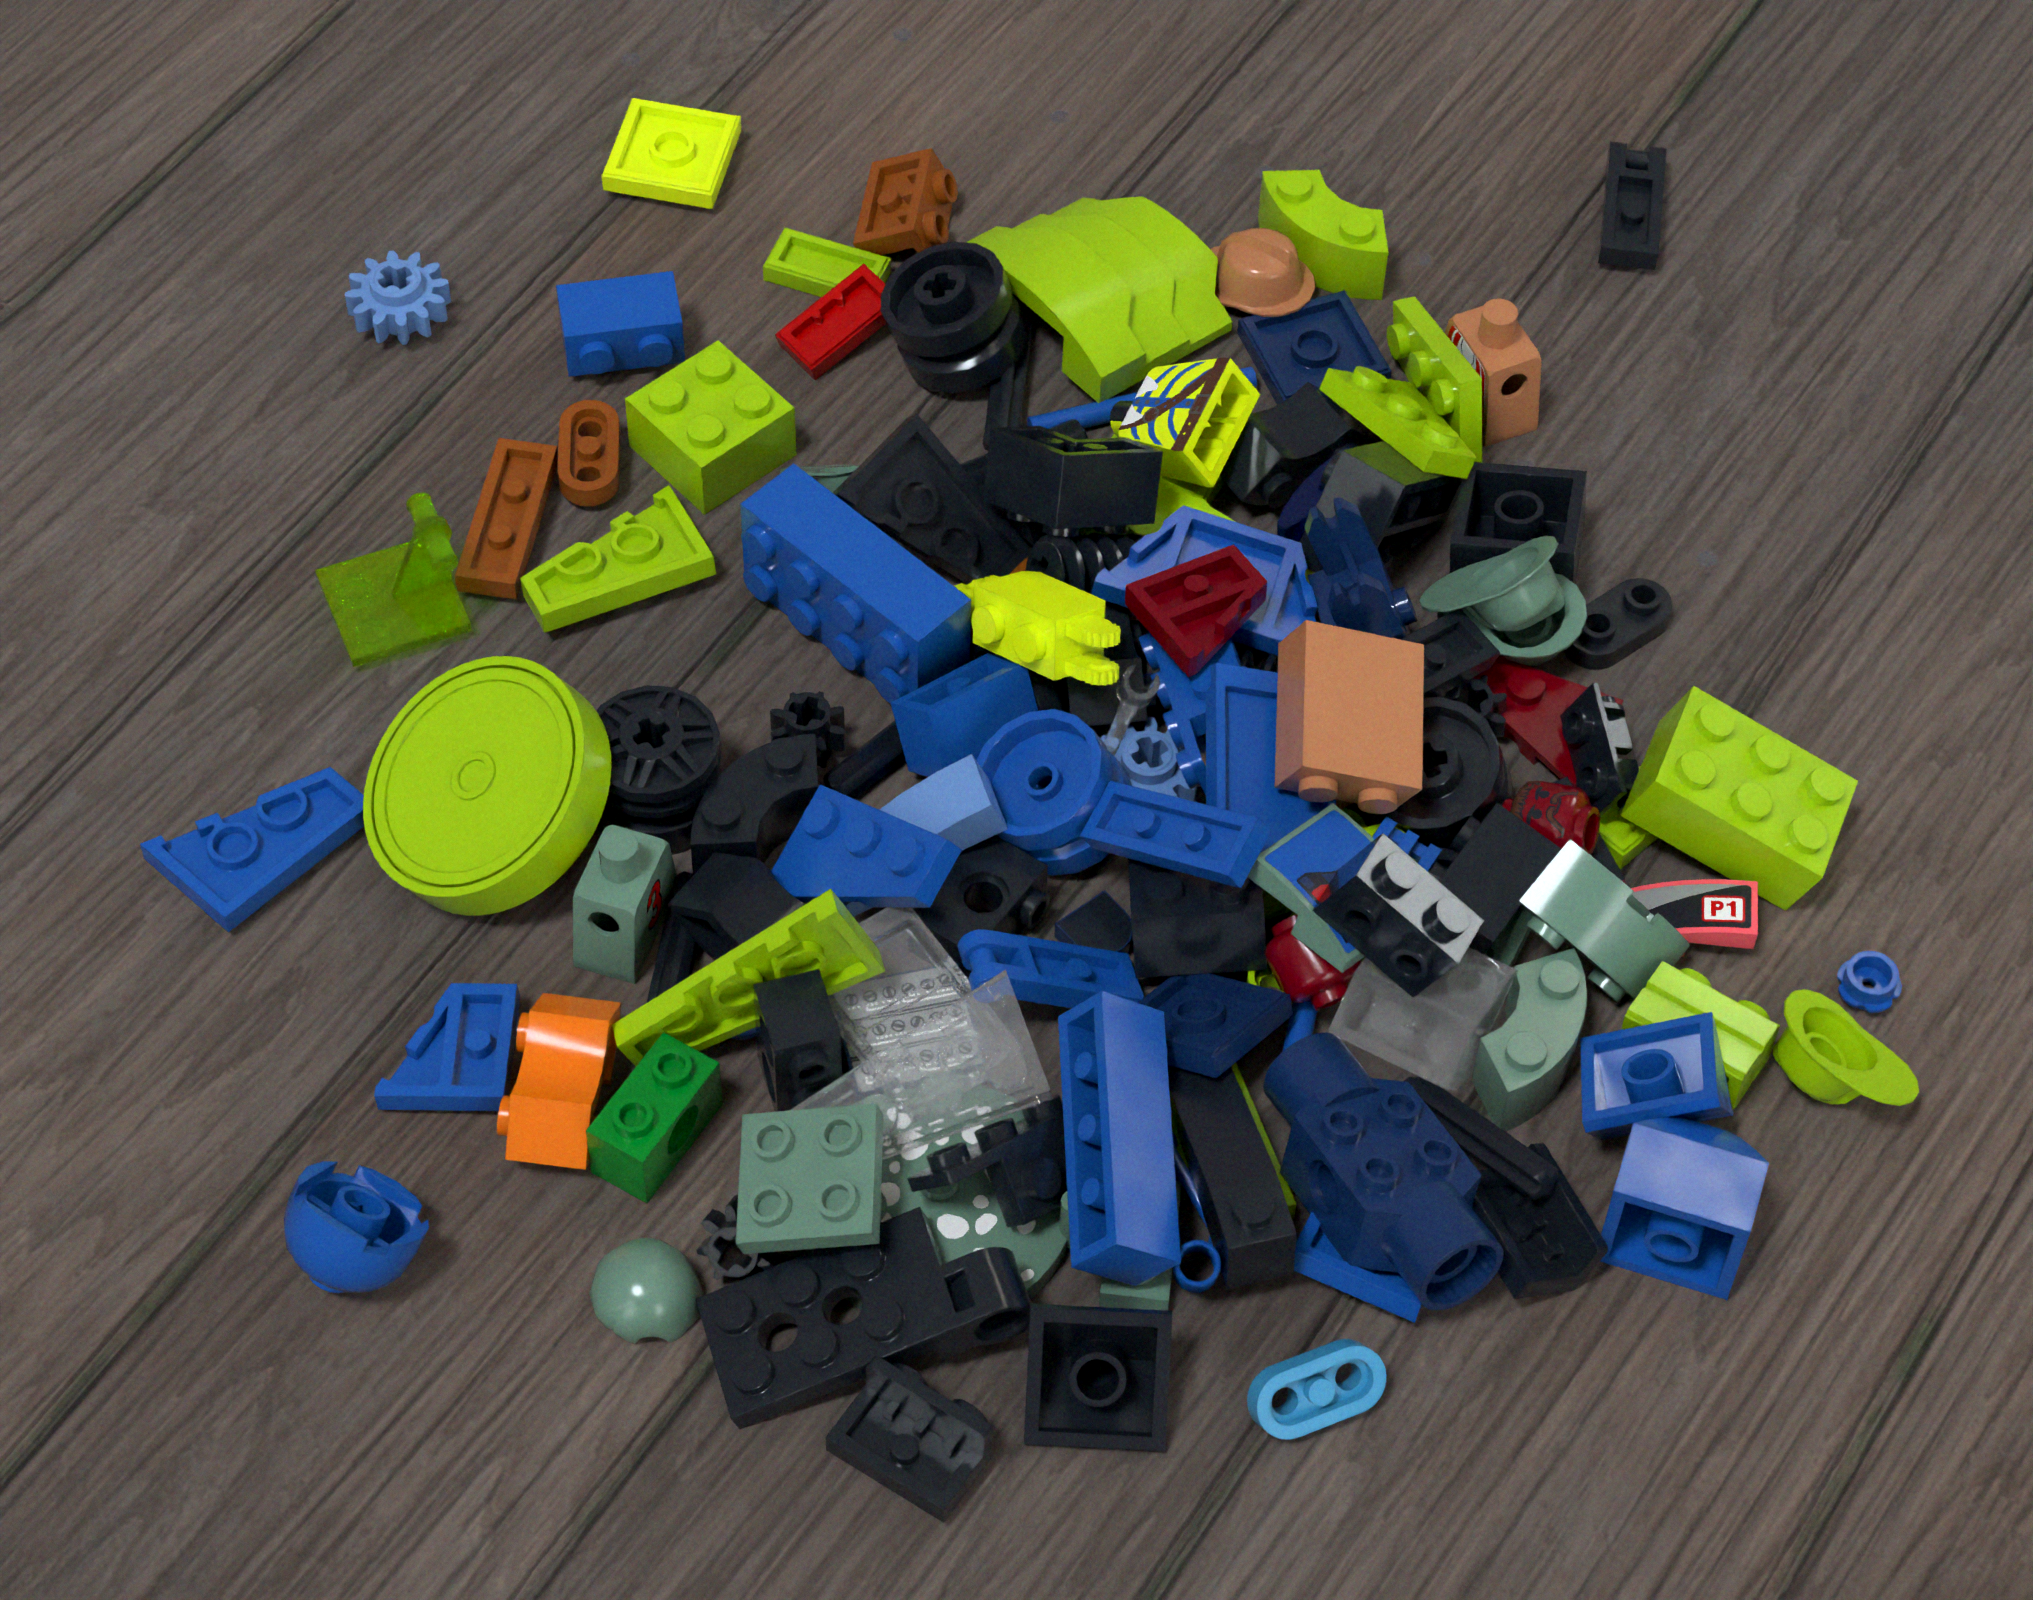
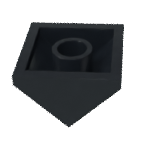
(1097, 1377)

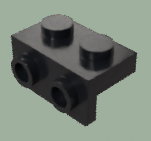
(1544, 1241)
(912, 1438)

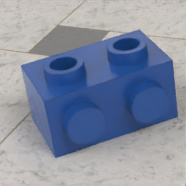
(620, 323)
(961, 712)

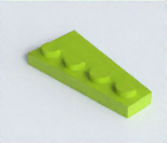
(720, 996)

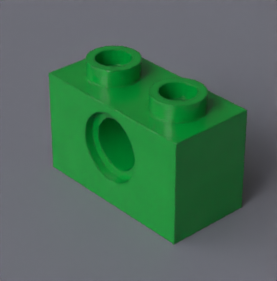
(654, 1117)

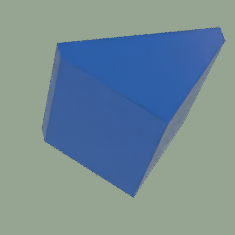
(1652, 1074)

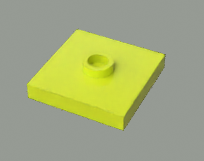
(671, 153)

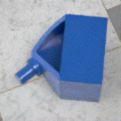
(1684, 1204)

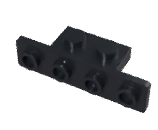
(1021, 1160)

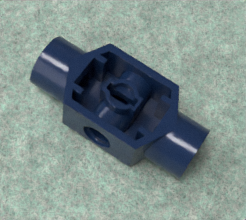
(1381, 1173)

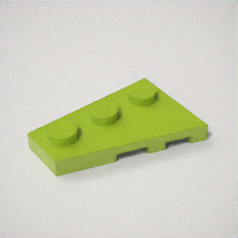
(1437, 370)
(1401, 418)
(628, 564)

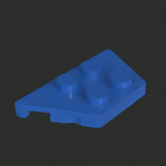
(1195, 533)

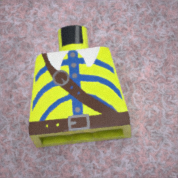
(1190, 415)

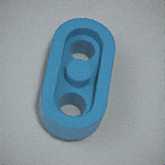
(1313, 1393)

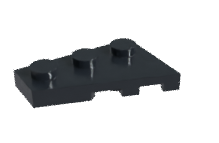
(933, 505)

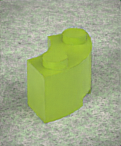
(1333, 237)

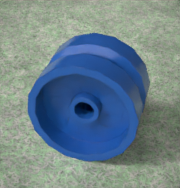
(1047, 783)

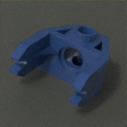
(1354, 583)

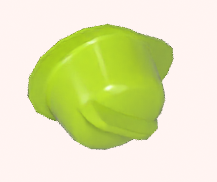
(1836, 1057)

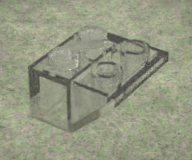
(1434, 1031)

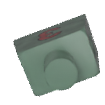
(625, 880)

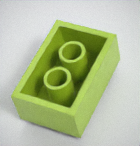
(1740, 798)

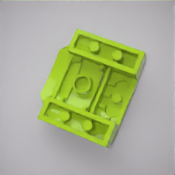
(1117, 284)

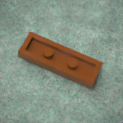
(507, 518)

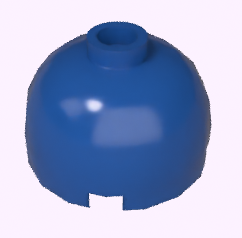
(352, 1229)

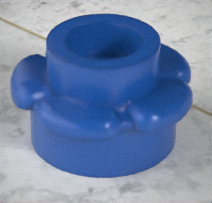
(1873, 969)

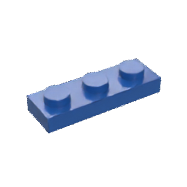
(1176, 833)

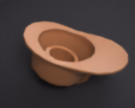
(1262, 273)

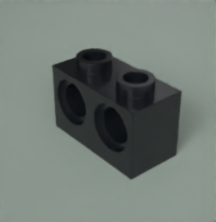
(796, 1038)

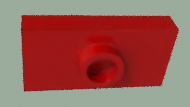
(835, 323)

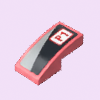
(1706, 909)

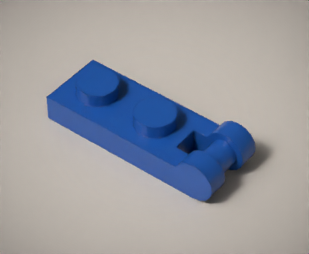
(1047, 969)

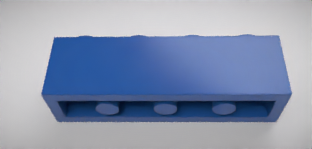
(1118, 1139)

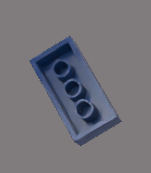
(852, 586)

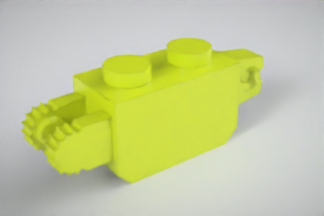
(1043, 626)

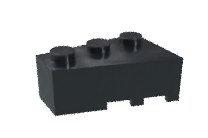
(1392, 495)

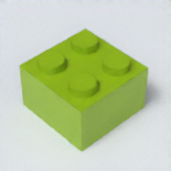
(711, 427)

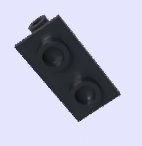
(1595, 735)

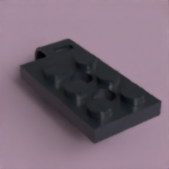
(906, 1311)

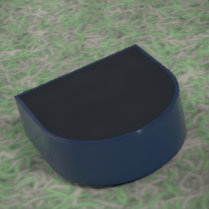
(1097, 924)

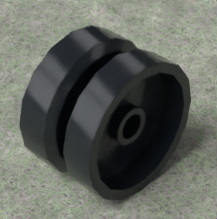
(954, 317)
(1460, 774)

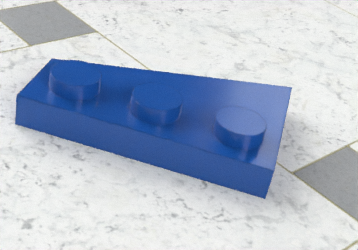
(253, 855)
(862, 855)

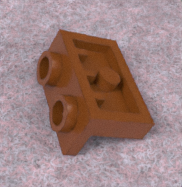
(906, 204)

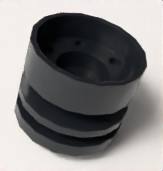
(660, 761)

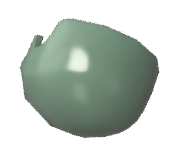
(646, 1291)

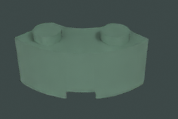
(1600, 918)
(1530, 1055)

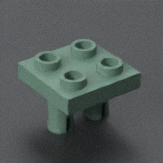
(810, 1179)

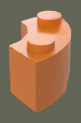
(564, 1063)

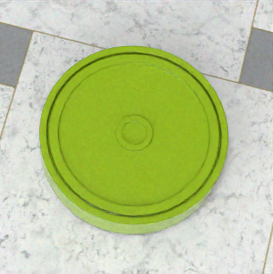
(487, 786)

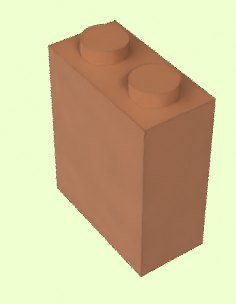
(1349, 717)

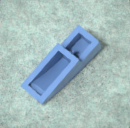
(949, 803)

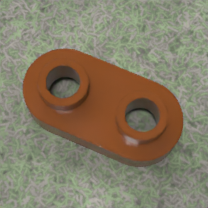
(589, 453)

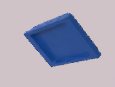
(1243, 751)

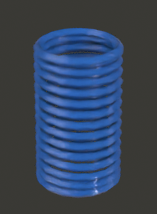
(1207, 1249)

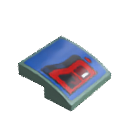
(1300, 870)

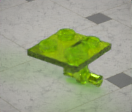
(399, 593)

